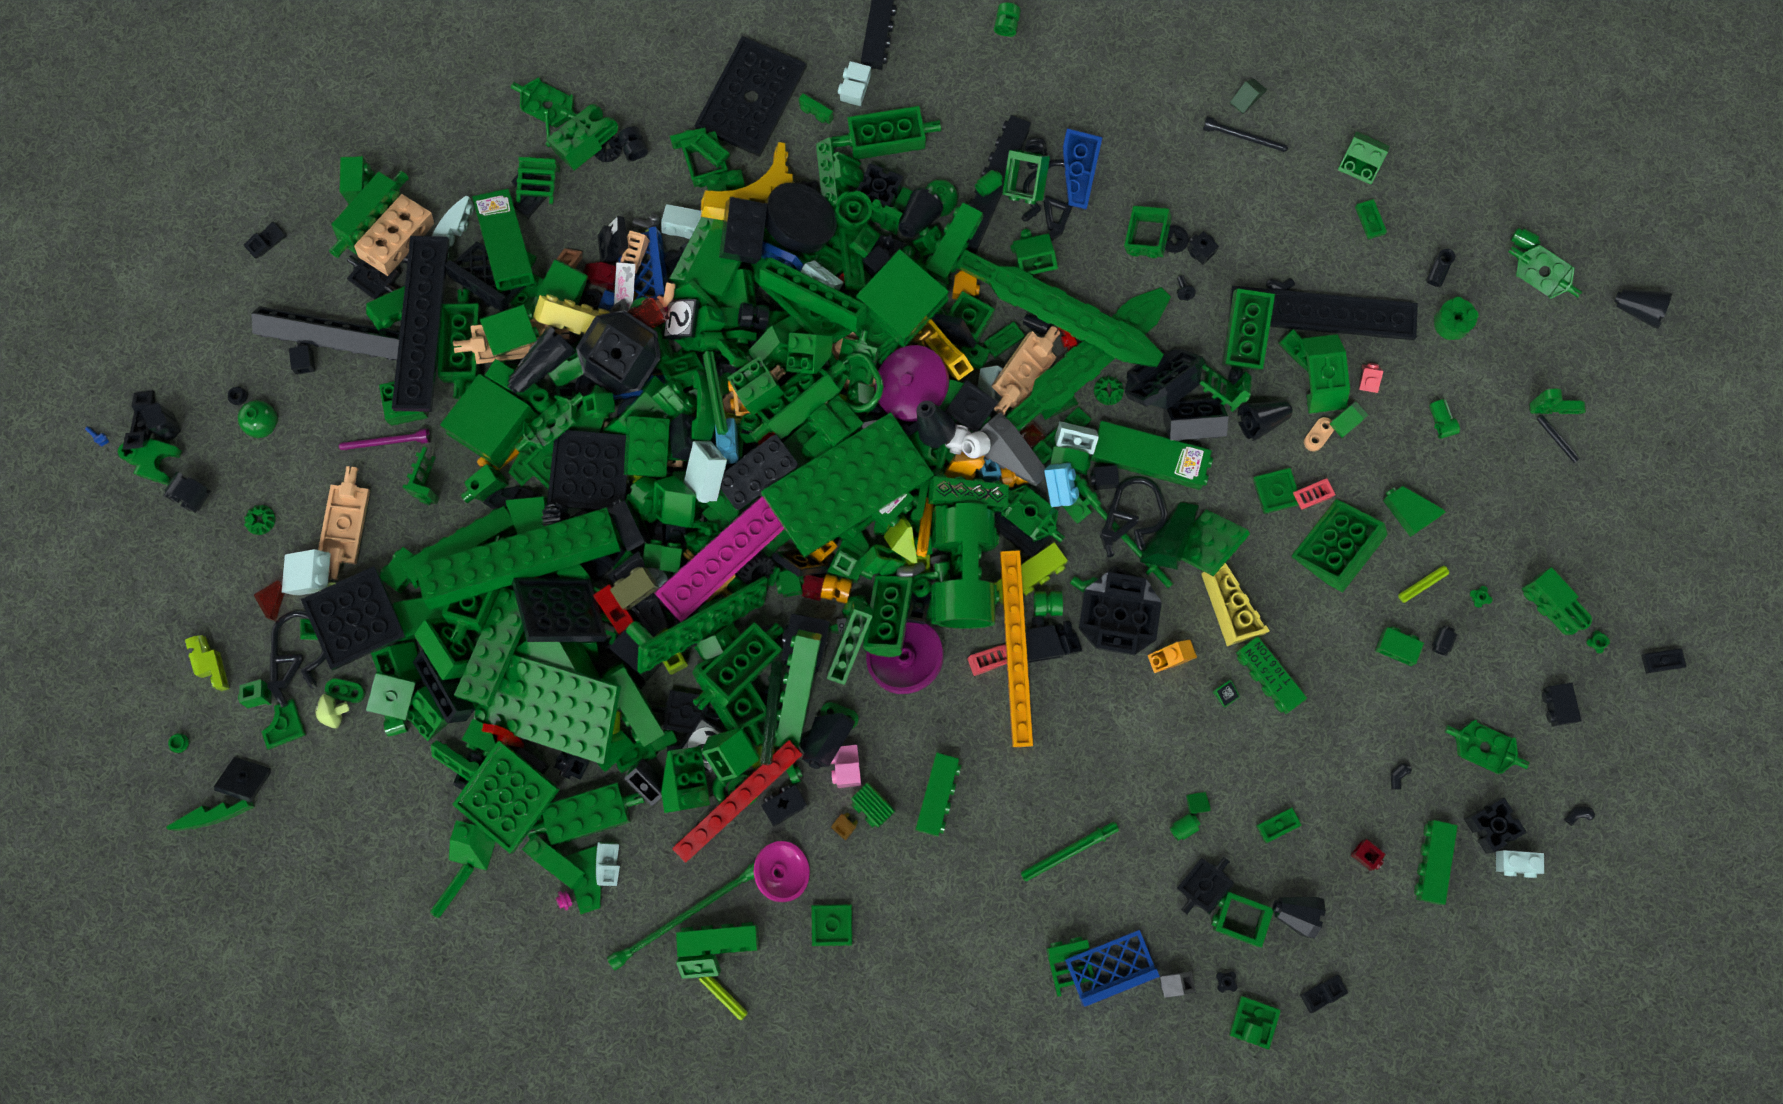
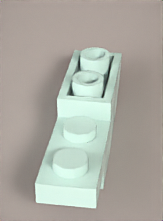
(455, 220)

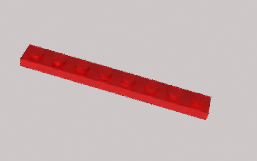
(736, 801)

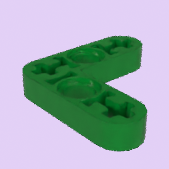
(1551, 401)

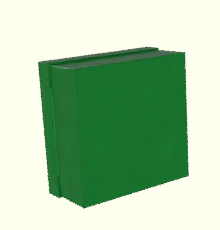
(902, 298)
(488, 421)
(562, 654)

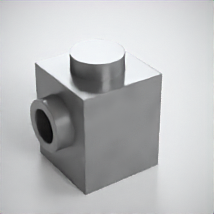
(1177, 984)

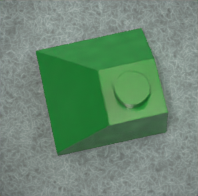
(470, 845)

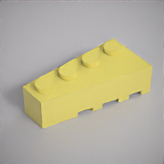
(560, 314)
(1232, 608)

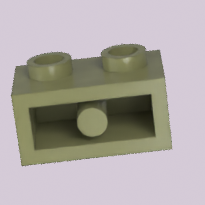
(634, 588)

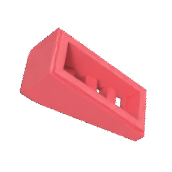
(1326, 488)
(972, 659)

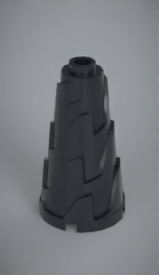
(543, 357)

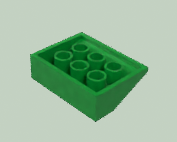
(702, 261)
(1340, 544)

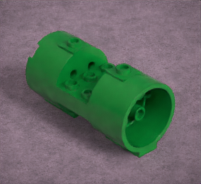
(965, 534)

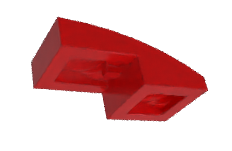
(503, 735)

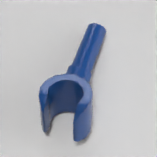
(97, 438)

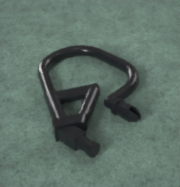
(1055, 229)
(1108, 536)
(276, 686)

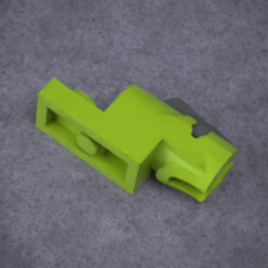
(205, 662)

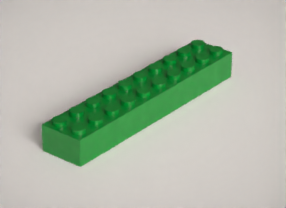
(518, 556)

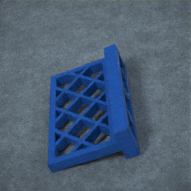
(658, 265)
(1113, 986)

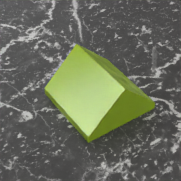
(901, 539)

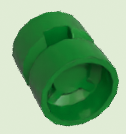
(1007, 19)
(1048, 603)

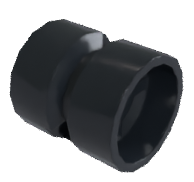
(632, 143)
(746, 316)

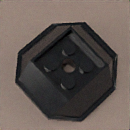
(638, 347)
(1168, 382)
(1120, 594)

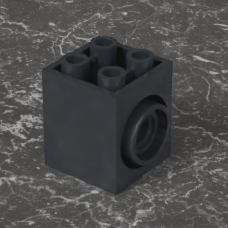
(808, 624)

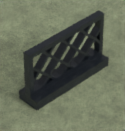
(478, 284)

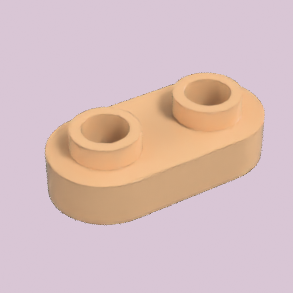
(1319, 433)

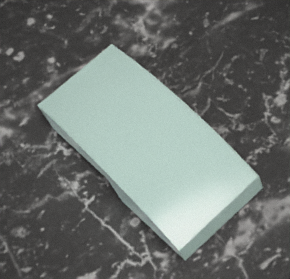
(606, 864)

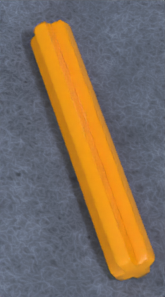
(924, 530)

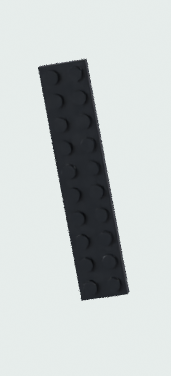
(1341, 314)
(420, 324)

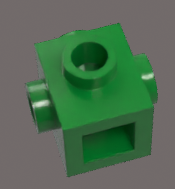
(927, 240)

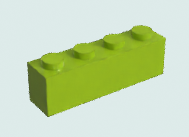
(1039, 569)

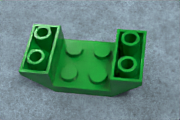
(1326, 373)
(642, 407)

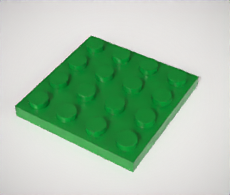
(505, 797)

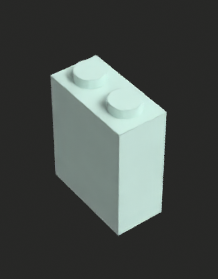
(705, 471)
(305, 572)

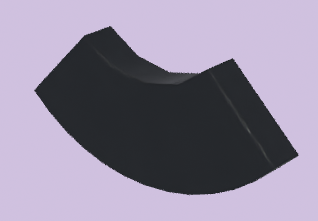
(499, 498)

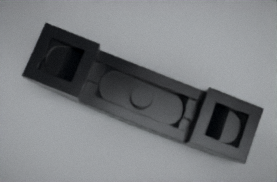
(139, 431)

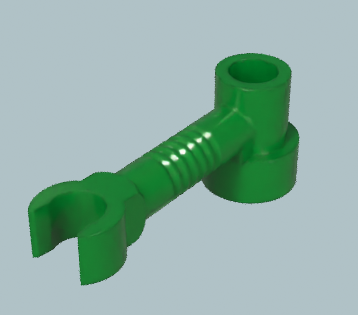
(941, 572)

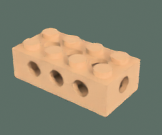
(390, 235)

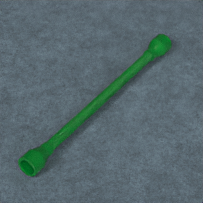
(620, 957)

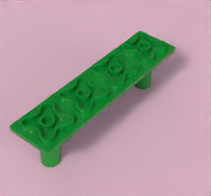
(692, 630)

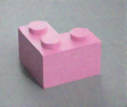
(846, 767)

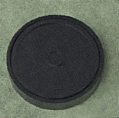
(799, 218)

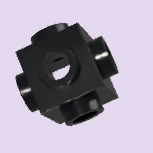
(1202, 247)
(571, 765)

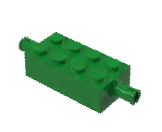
(886, 133)
(365, 211)
(456, 326)
(802, 397)
(470, 612)
(738, 665)
(744, 711)
(586, 814)

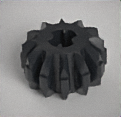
(1037, 146)
(554, 513)

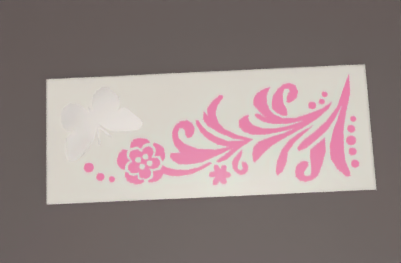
(624, 283)

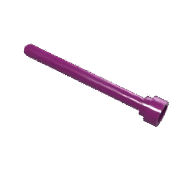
(419, 436)

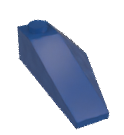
(1080, 162)

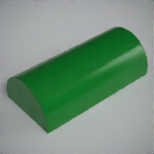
(890, 612)

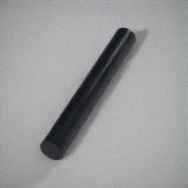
(1558, 439)

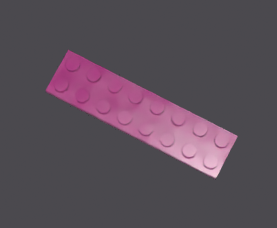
(719, 560)

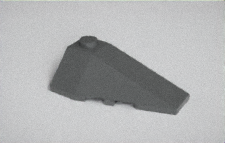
(1012, 451)

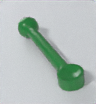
(546, 113)

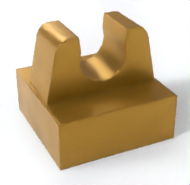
(843, 826)

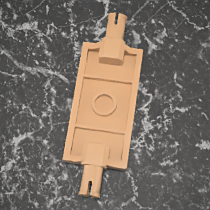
(479, 344)
(1023, 368)
(344, 522)

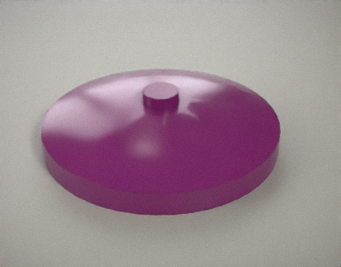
(910, 378)
(914, 667)

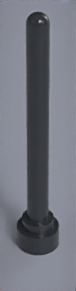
(1211, 125)

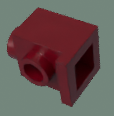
(812, 587)
(1376, 855)

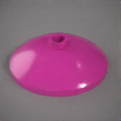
(791, 869)

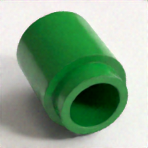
(988, 183)
(1525, 239)
(708, 340)
(1185, 827)

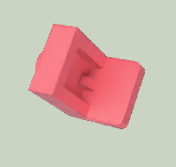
(1370, 377)

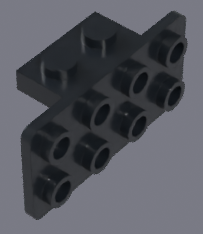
(757, 472)

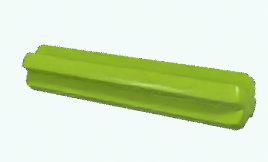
(1423, 584)
(724, 997)

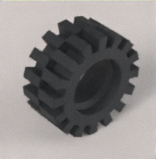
(764, 568)

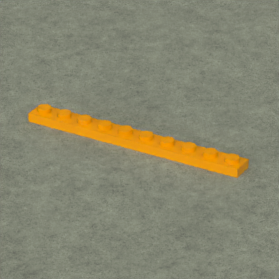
(1016, 649)

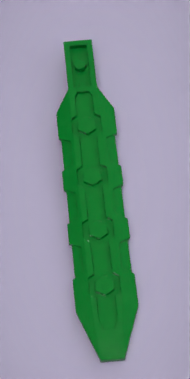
(1063, 311)
(1085, 361)

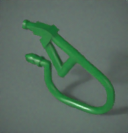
(841, 379)

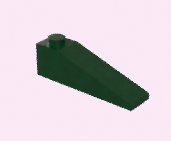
(1168, 543)

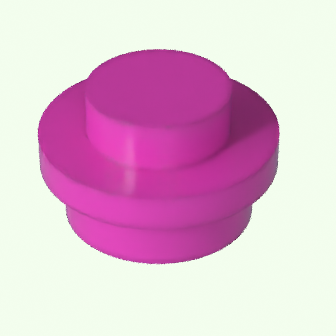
(563, 900)

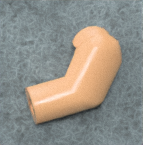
(668, 295)

